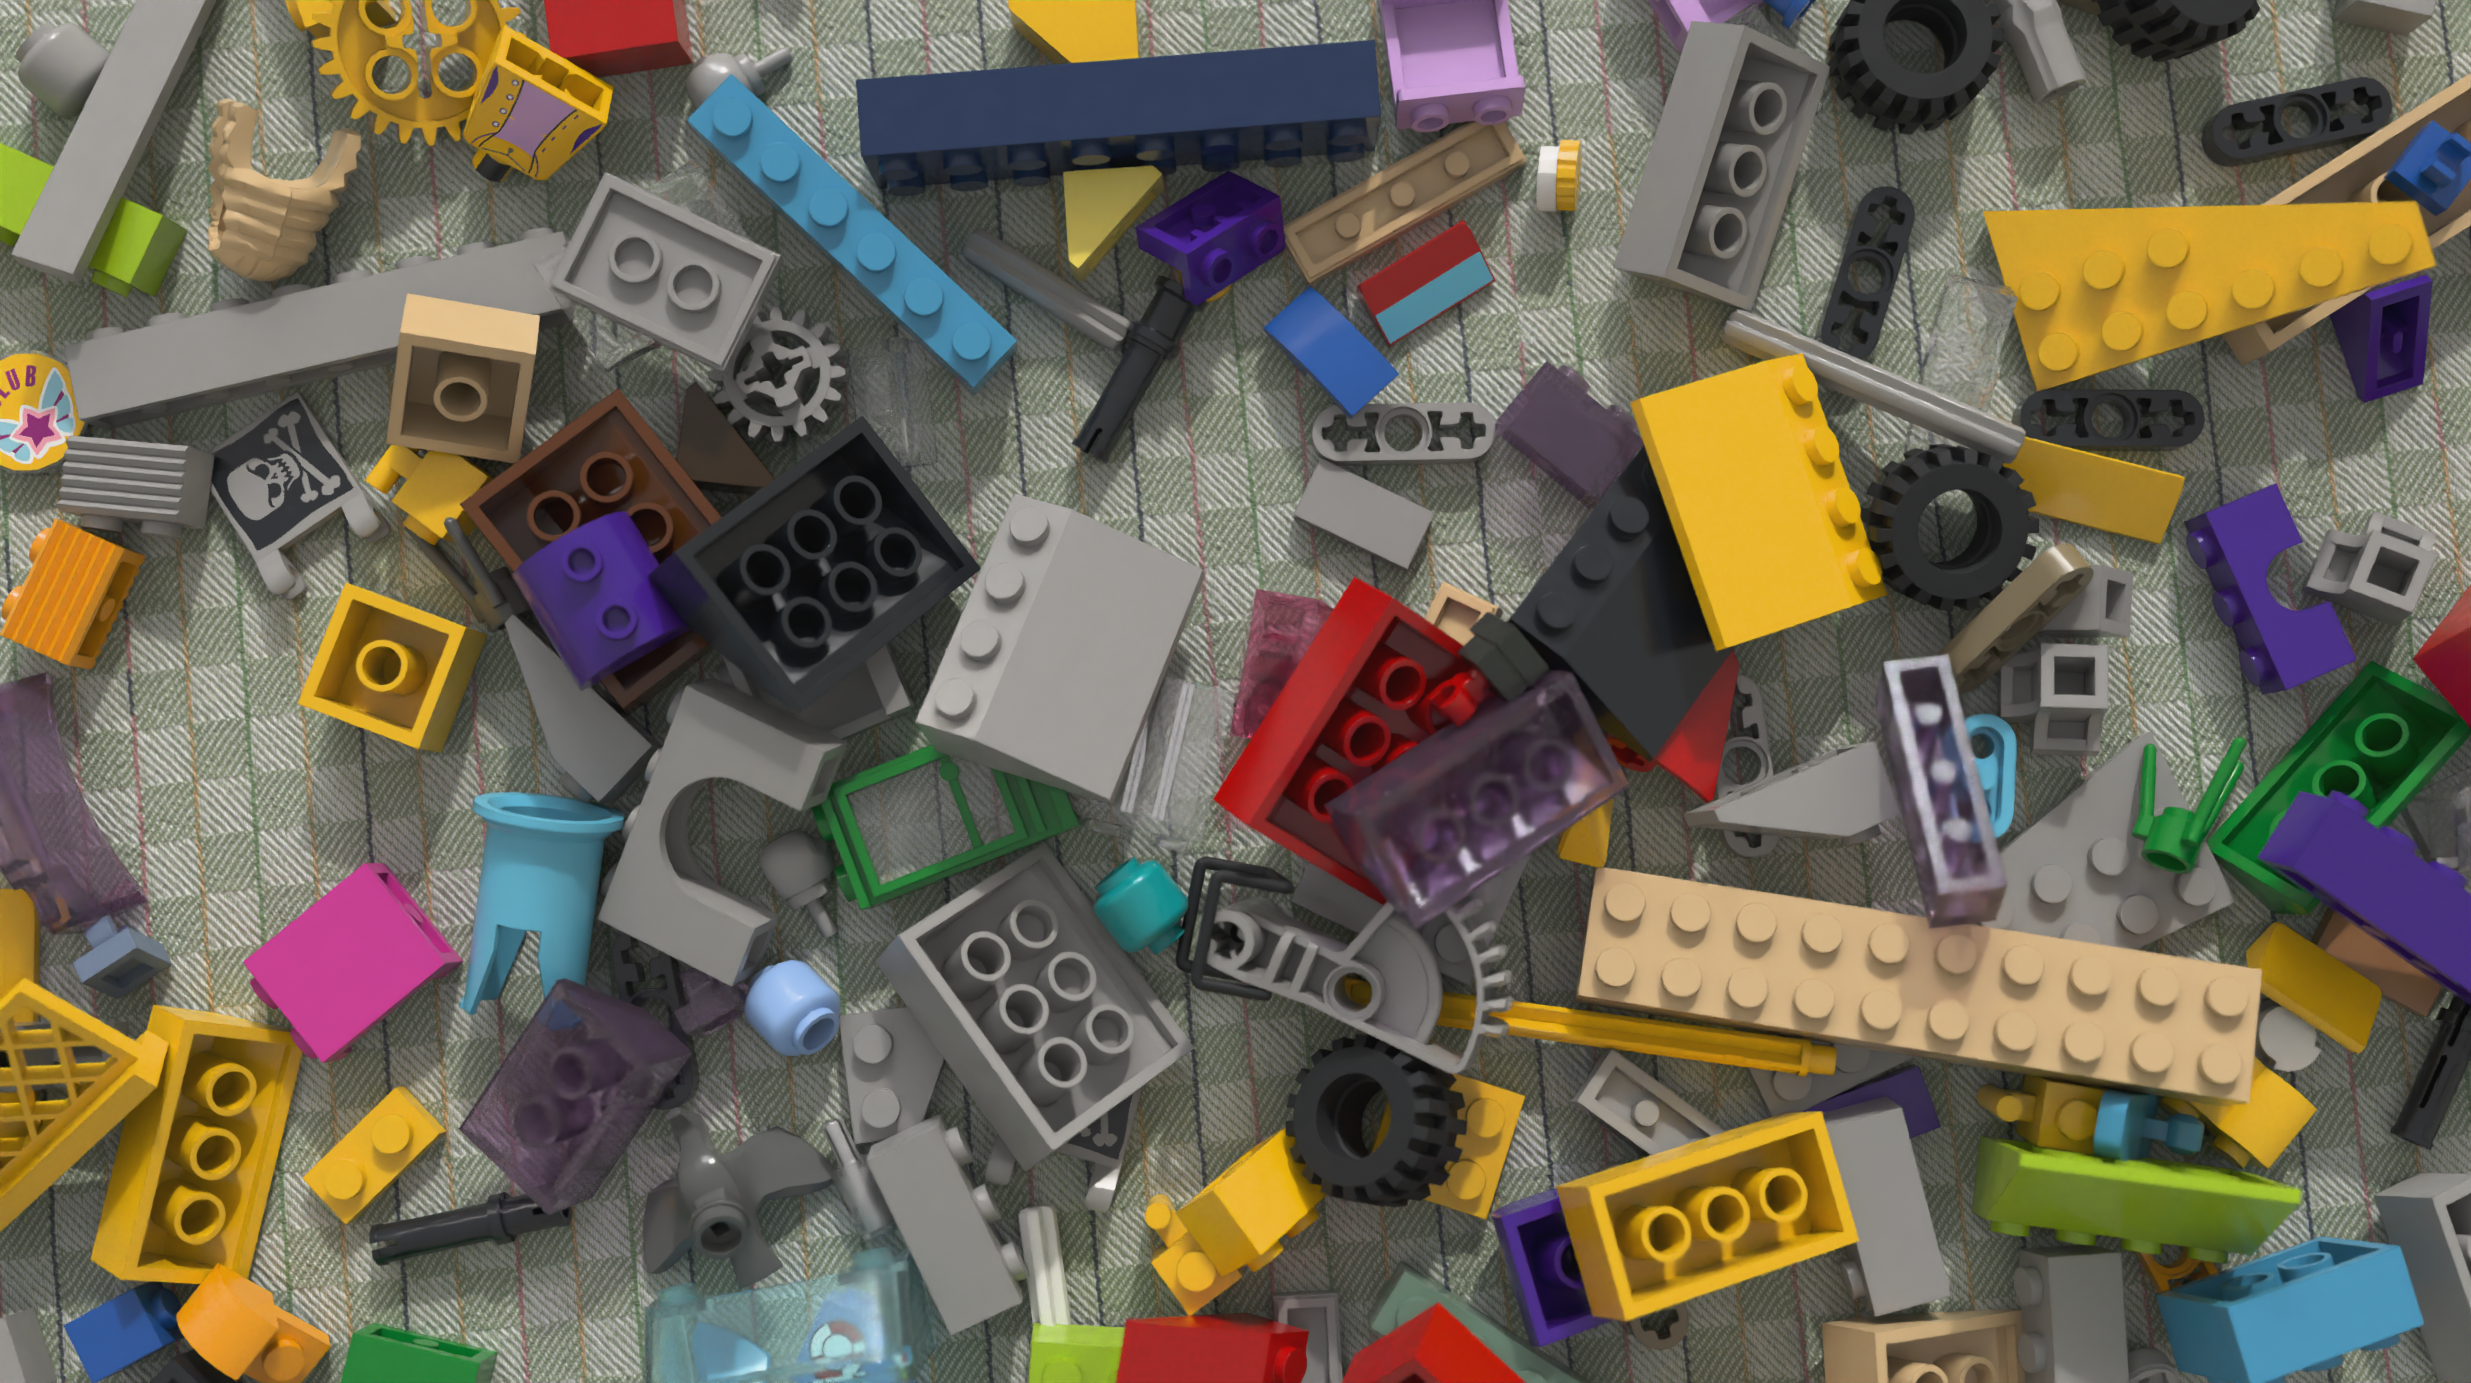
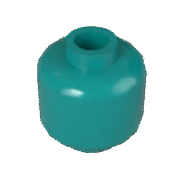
(1141, 906)

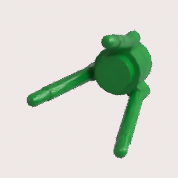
(2177, 834)

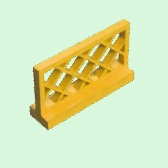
(89, 1112)

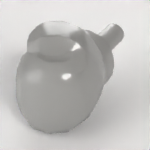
(715, 68)
(798, 872)

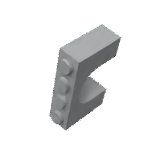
(657, 884)

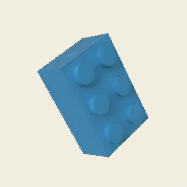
(2291, 1311)

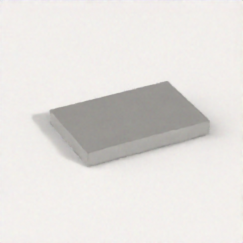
(666, 273)

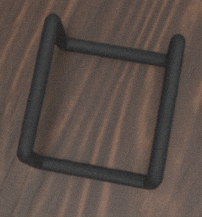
(1229, 873)

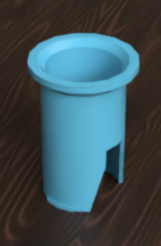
(536, 877)

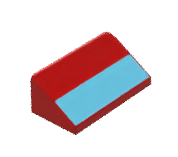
(1425, 283)

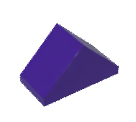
(2386, 337)

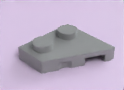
(887, 1071)

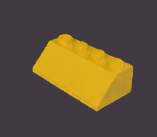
(198, 1150)

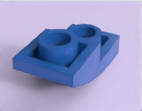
(1330, 351)

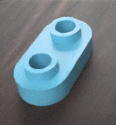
(1996, 768)

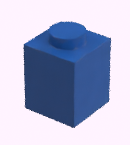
(125, 1330)

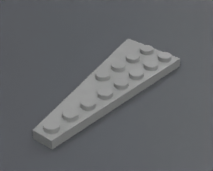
(2066, 879)

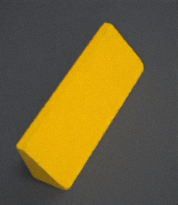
(2097, 490)

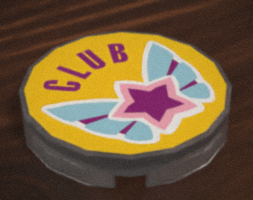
(36, 413)

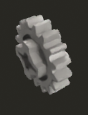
(803, 368)

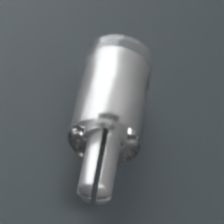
(857, 1184)

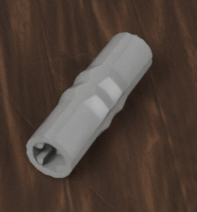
(2041, 47)

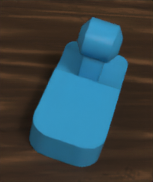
(2130, 1124)

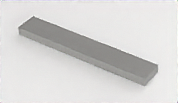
(110, 136)

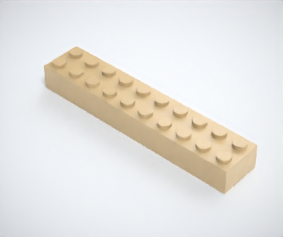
(1920, 991)

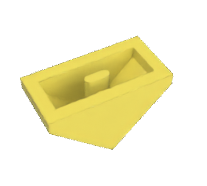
(1103, 208)

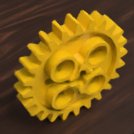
(359, 44)

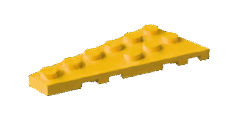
(2154, 279)

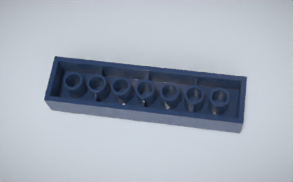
(1119, 116)

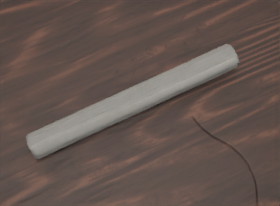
(1877, 386)

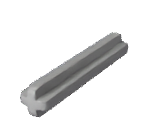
(1046, 289)

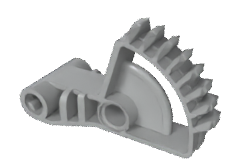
(1310, 966)

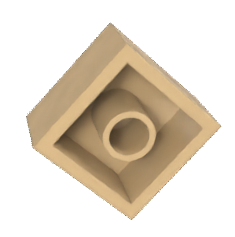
(462, 378)

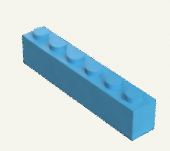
(852, 234)

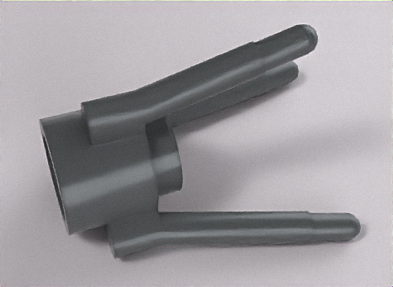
(495, 592)

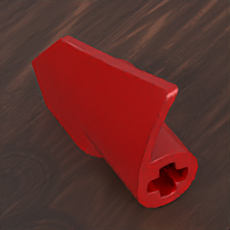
(1697, 742)

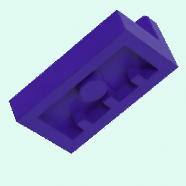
(1216, 234)

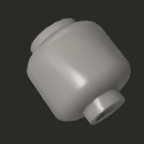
(61, 66)

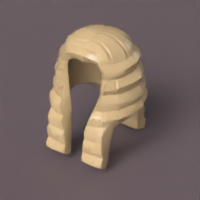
(263, 223)

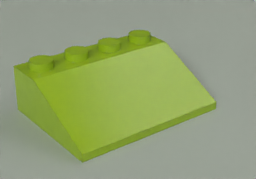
(2135, 1200)

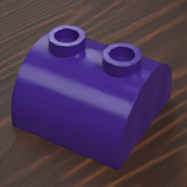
(598, 598)
(1543, 1269)

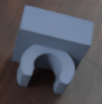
(119, 959)

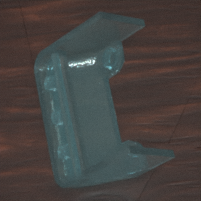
(827, 1329)

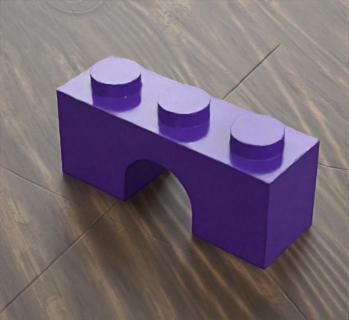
(2276, 643)

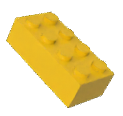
(1707, 1215)

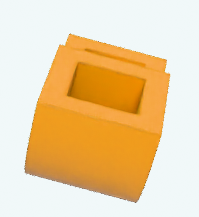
(245, 1333)

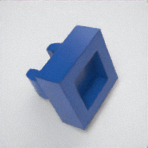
(2433, 167)

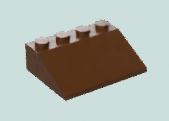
(587, 471)

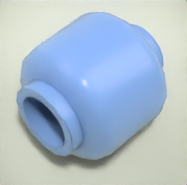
(792, 1008)

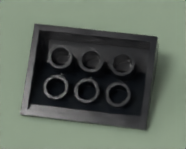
(817, 568)
(1625, 615)

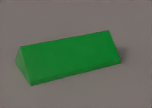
(2370, 744)

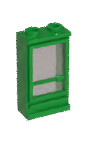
(932, 821)

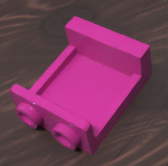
(349, 961)

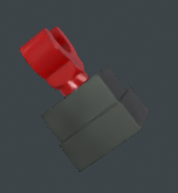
(1497, 661)

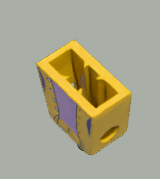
(532, 110)

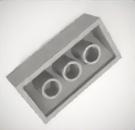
(1722, 164)

